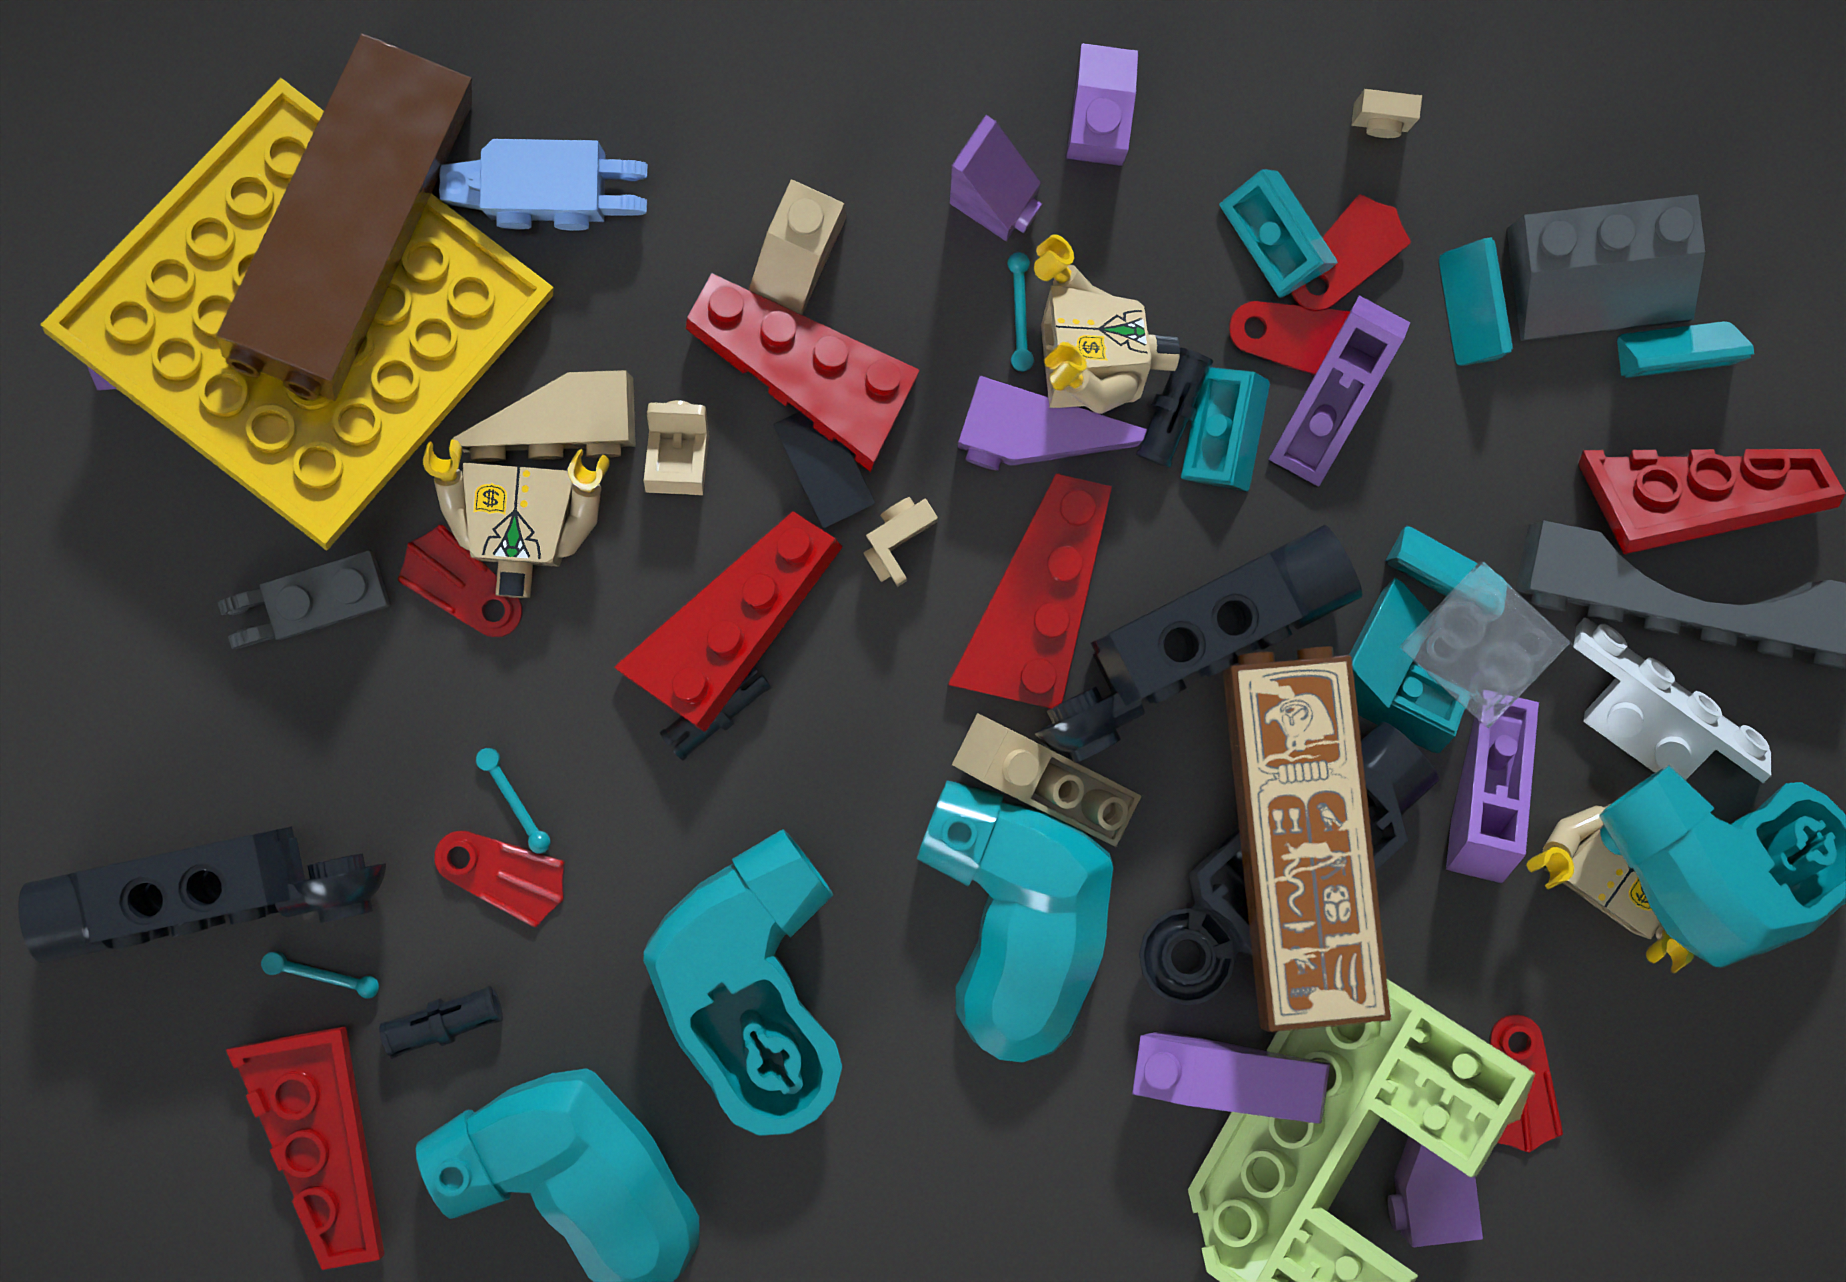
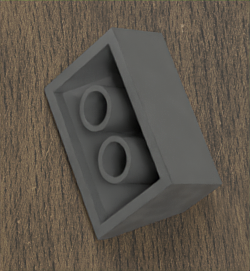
(1607, 267)

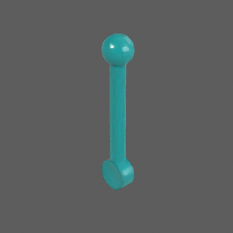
(1022, 358)
(489, 760)
(276, 963)

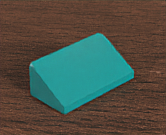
(1277, 232)
(1475, 302)
(1682, 349)
(1226, 429)
(1429, 561)
(1376, 655)
(1419, 711)

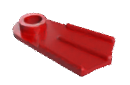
(1362, 243)
(1290, 334)
(456, 582)
(504, 875)
(1540, 1115)

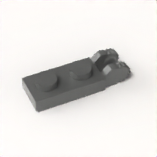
(311, 599)

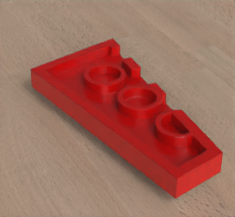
(1685, 498)

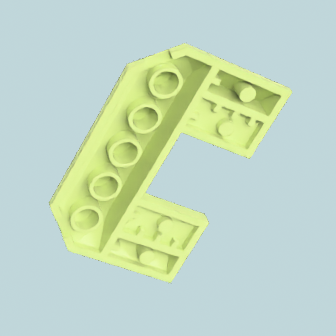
(1274, 1178)

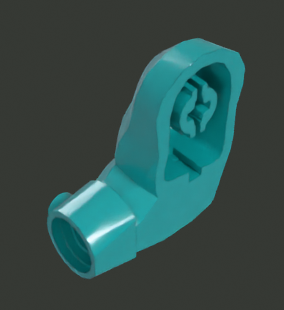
(1736, 884)
(1039, 924)
(733, 995)
(586, 1169)

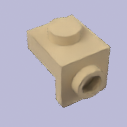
(676, 448)
(901, 524)

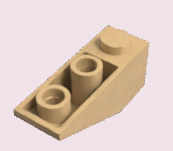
(567, 413)
(1046, 780)

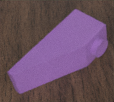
(994, 182)
(1340, 390)
(1021, 428)
(1495, 796)
(1230, 1077)
(1433, 1200)

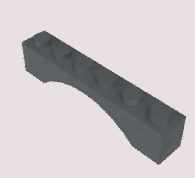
(1585, 569)

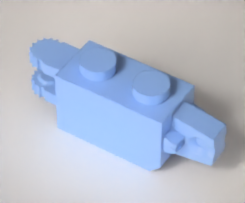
(542, 182)

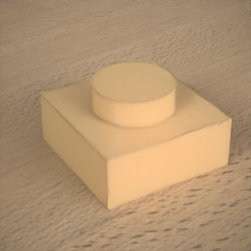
(1386, 112)

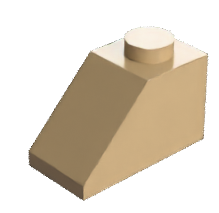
(797, 246)

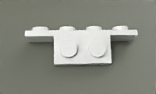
(1657, 716)

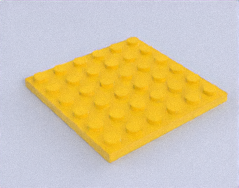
(163, 291)

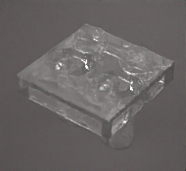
(1484, 644)

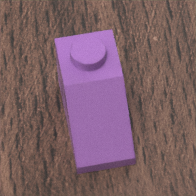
(1103, 105)

